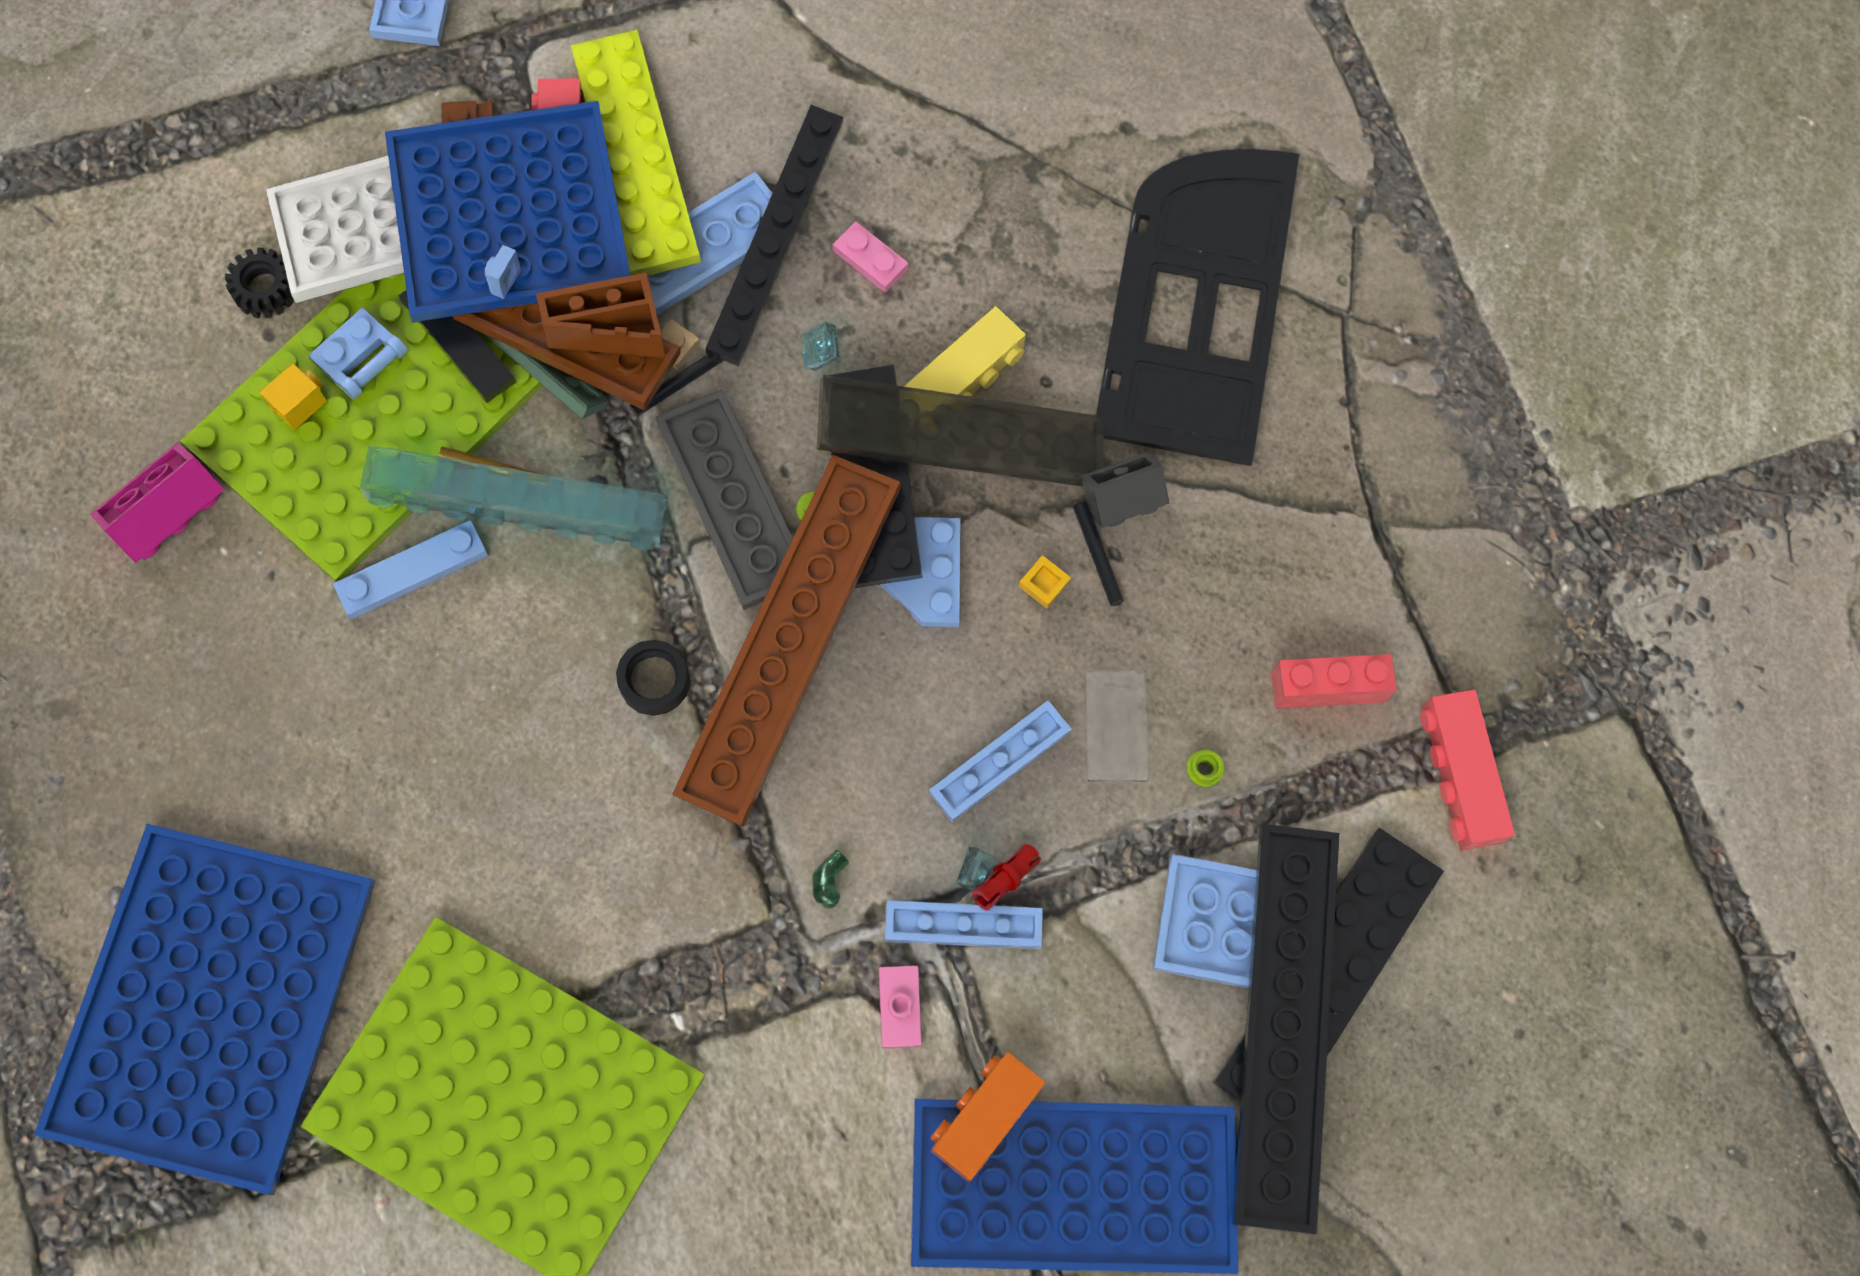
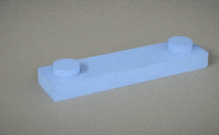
(410, 570)
(999, 761)
(963, 925)

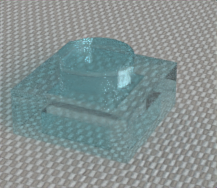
(820, 346)
(976, 868)

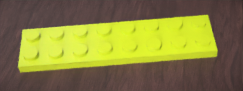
(640, 158)

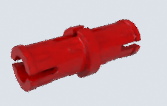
(1006, 877)

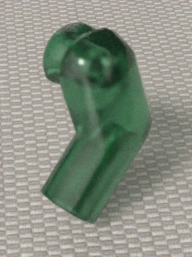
(824, 880)

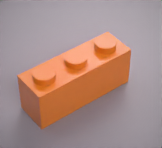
(986, 1115)

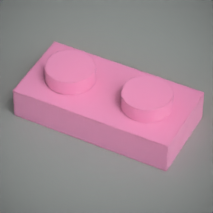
(870, 256)

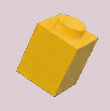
(294, 395)

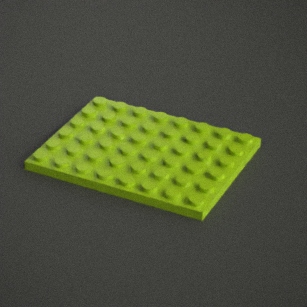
(312, 475)
(504, 1103)

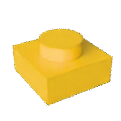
(1044, 582)

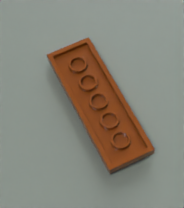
(621, 375)

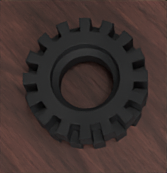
(246, 271)

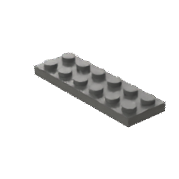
(728, 493)

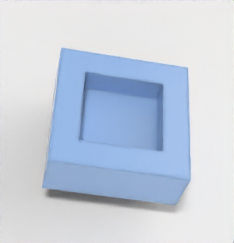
(502, 271)

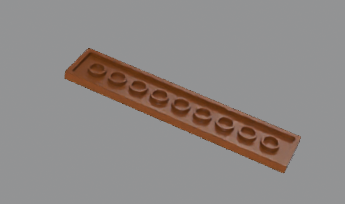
(787, 640)

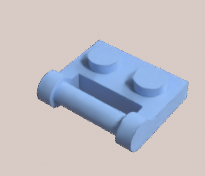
(351, 346)

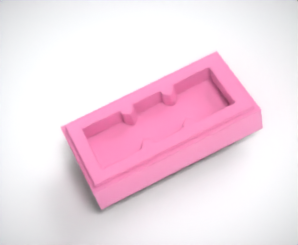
(899, 1007)

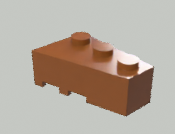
(603, 317)

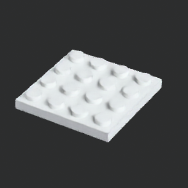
(337, 229)

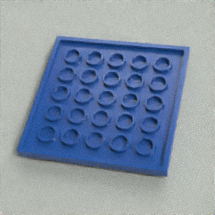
(509, 181)

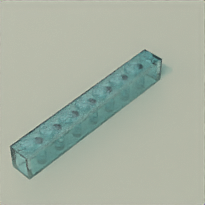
(514, 497)

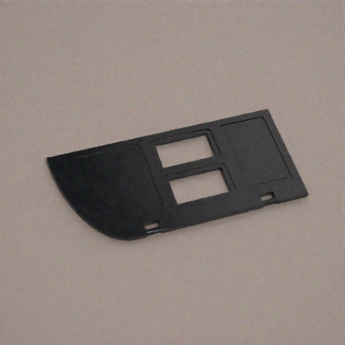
(1215, 222)

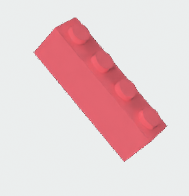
(1467, 770)

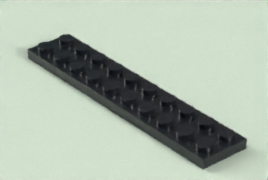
(1287, 1030)

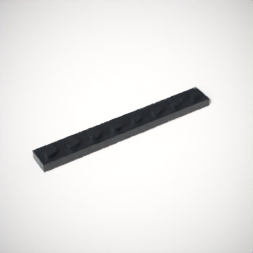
(774, 236)

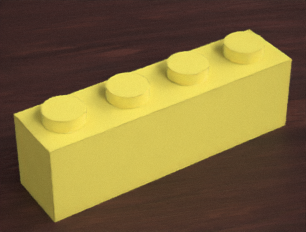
(974, 357)

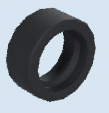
(651, 649)

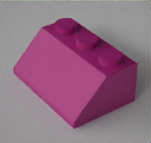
(157, 503)

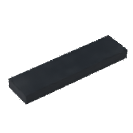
(468, 354)

